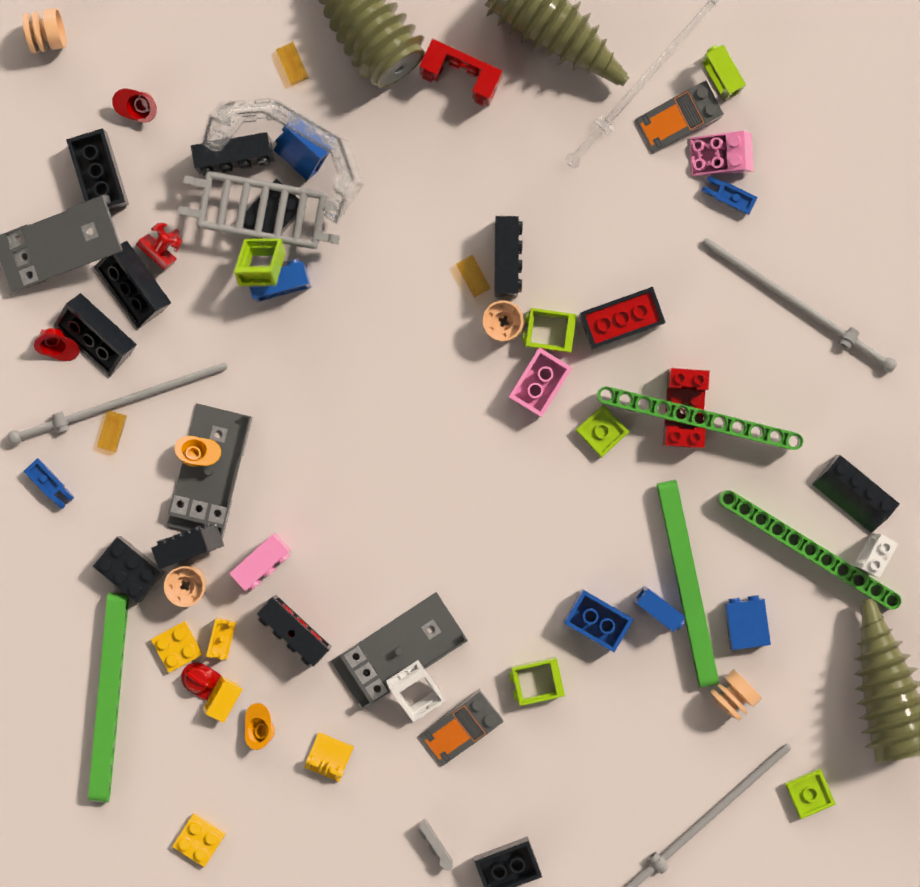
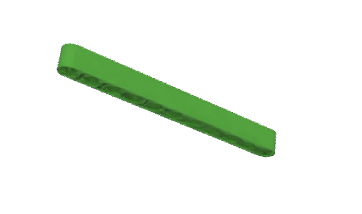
(689, 419)
(818, 551)
(687, 583)
(108, 697)

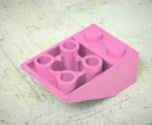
(722, 154)

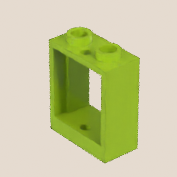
(723, 72)
(259, 275)
(571, 320)
(541, 697)

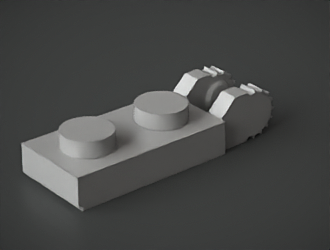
(435, 845)

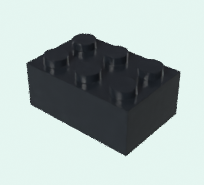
(271, 212)
(187, 545)
(128, 569)
(508, 865)

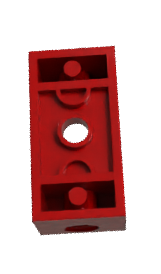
(439, 54)
(686, 387)

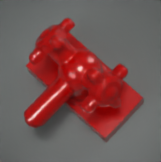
(157, 248)

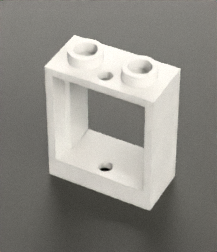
(871, 555)
(408, 677)

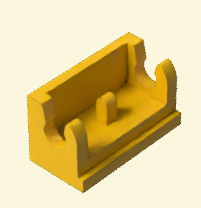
(221, 638)
(222, 699)

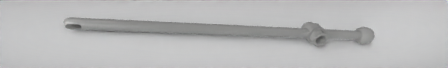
(849, 337)
(60, 422)
(658, 862)

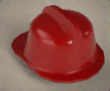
(134, 105)
(56, 345)
(199, 679)

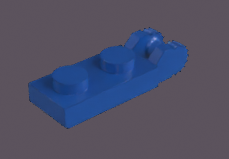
(731, 195)
(47, 482)

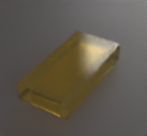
(292, 63)
(473, 276)
(112, 431)

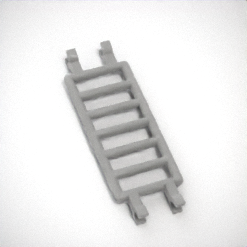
(257, 232)

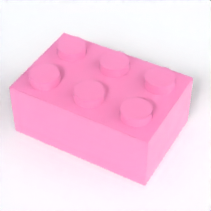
(540, 382)
(261, 562)

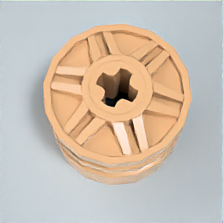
(40, 31)
(493, 325)
(180, 596)
(735, 695)

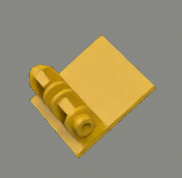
(329, 757)

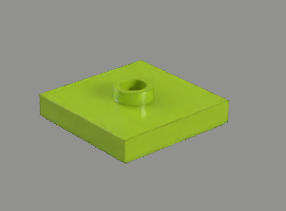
(602, 430)
(810, 793)

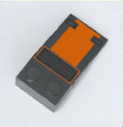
(680, 116)
(461, 727)

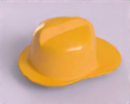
(197, 451)
(258, 726)

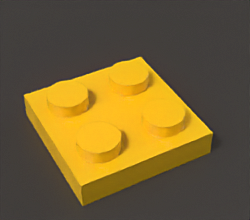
(177, 646)
(199, 840)

